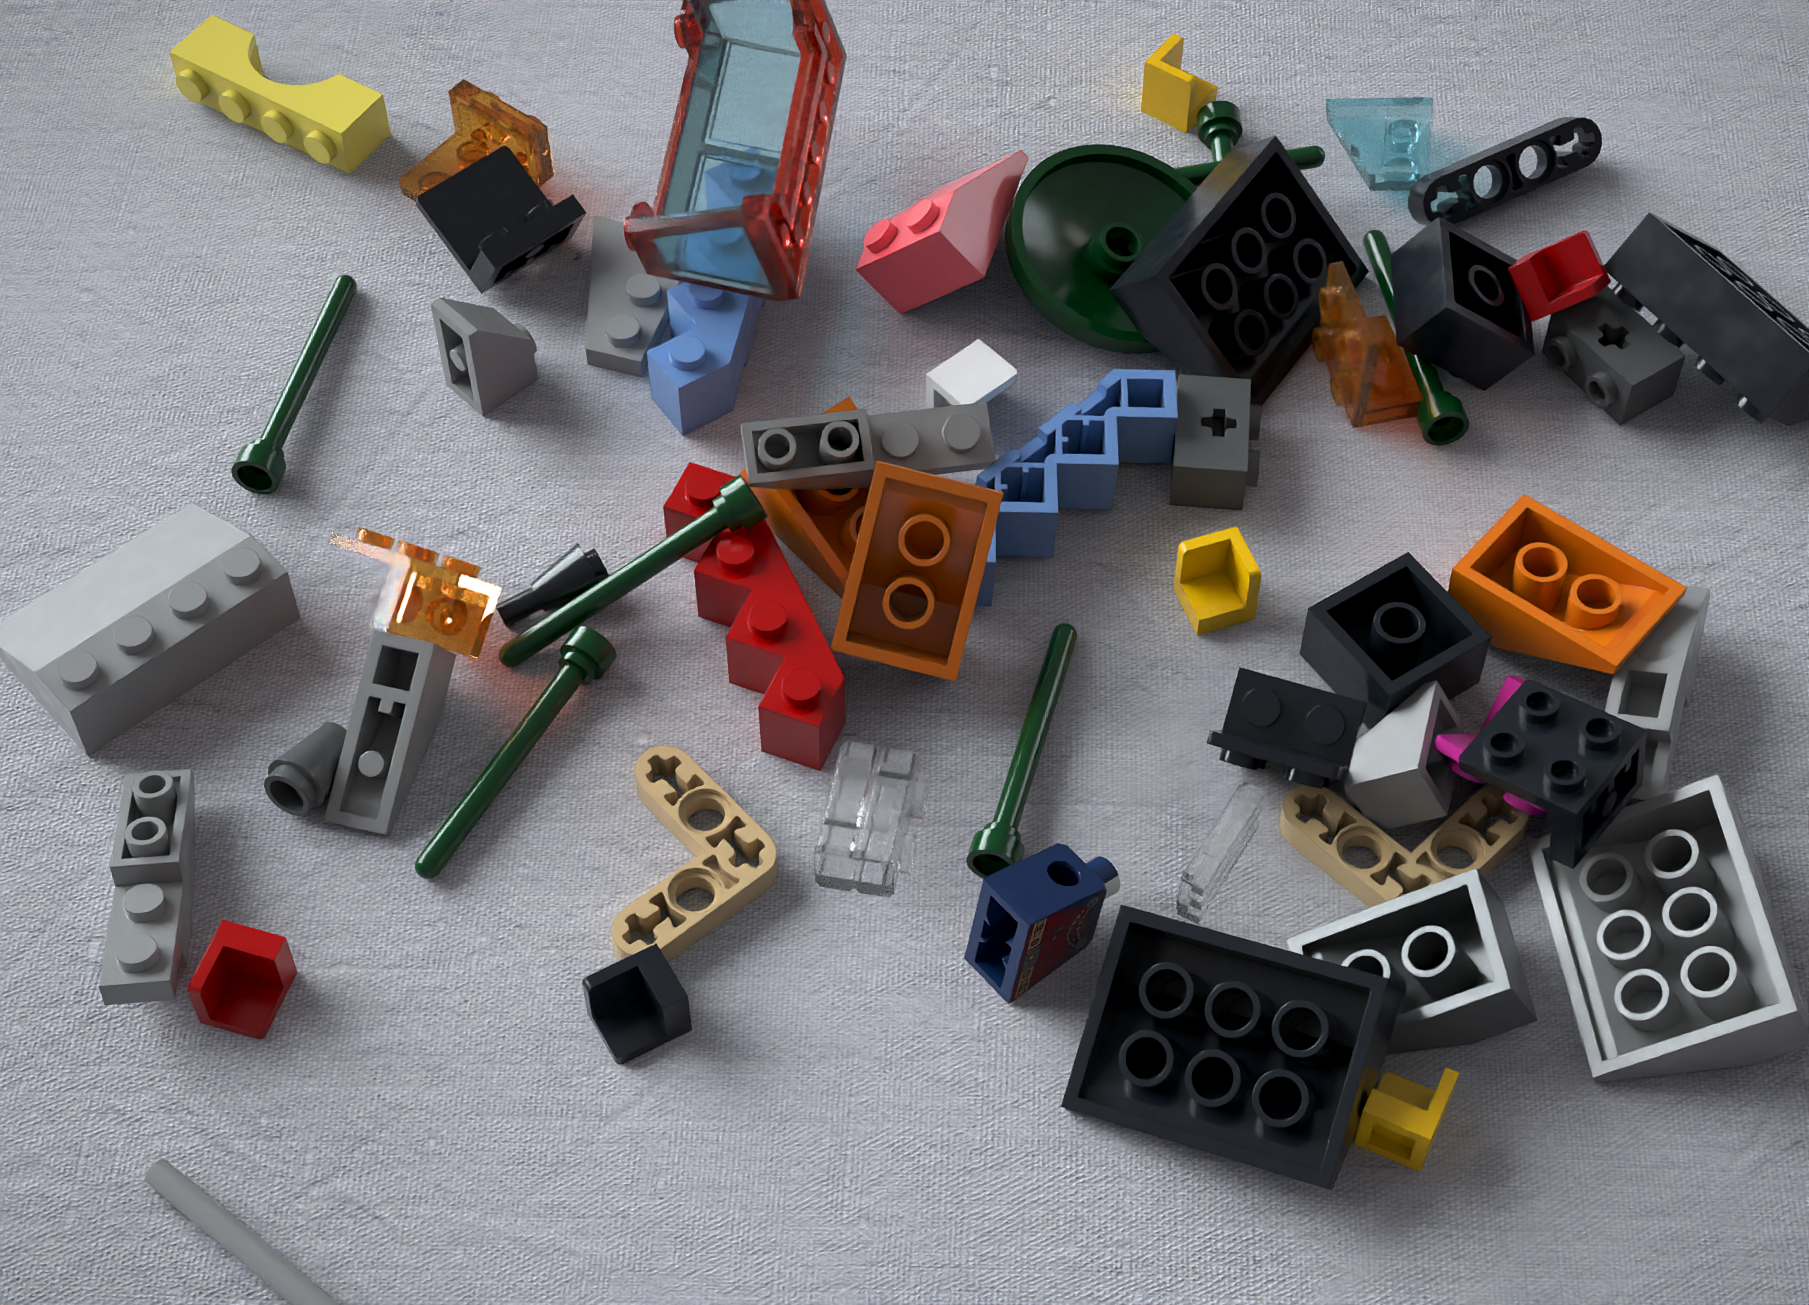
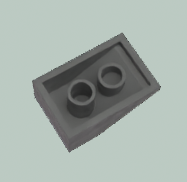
(1446, 952)

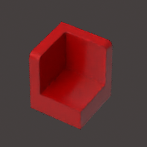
(1559, 275)
(242, 979)

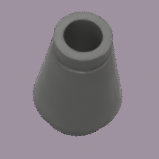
(307, 771)

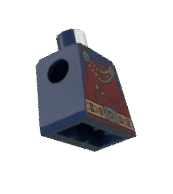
(1037, 917)

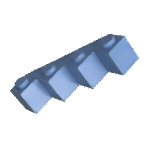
(700, 367)
(1077, 462)

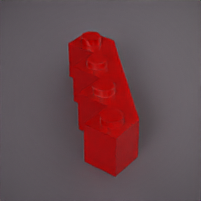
(772, 634)

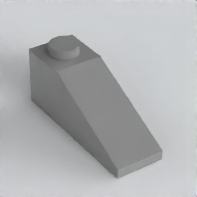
(388, 730)

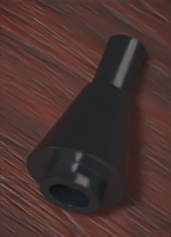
(555, 586)

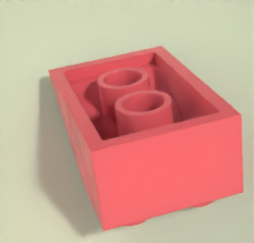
(941, 238)

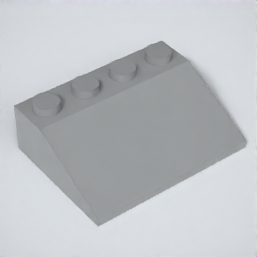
(147, 624)
(1672, 941)

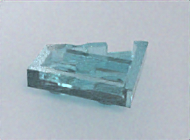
(1385, 138)

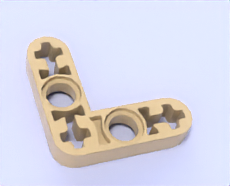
(713, 863)
(1413, 868)

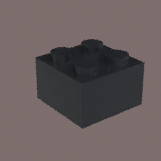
(1459, 305)
(1392, 637)

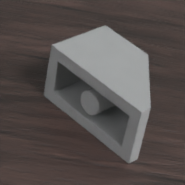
(483, 353)
(1395, 769)

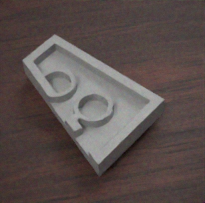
(624, 303)

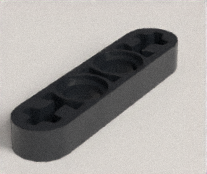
(1506, 174)

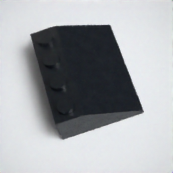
(1239, 271)
(1720, 315)
(1232, 1046)

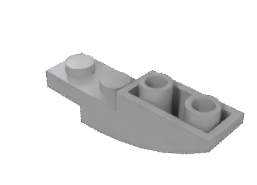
(844, 446)
(1658, 685)
(152, 890)

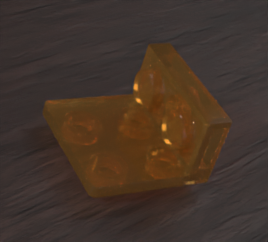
(1362, 357)
(427, 600)

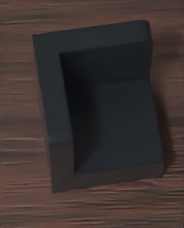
(637, 1004)

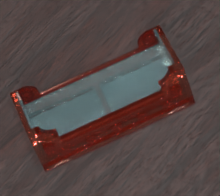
(744, 147)

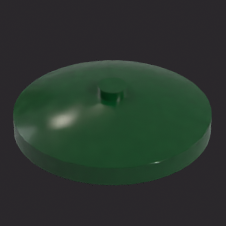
(1081, 227)

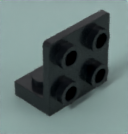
(497, 218)
(1290, 726)
(1562, 759)

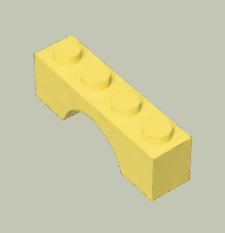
(329, 120)

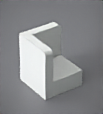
(969, 377)

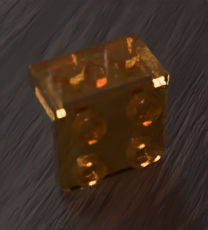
(481, 127)

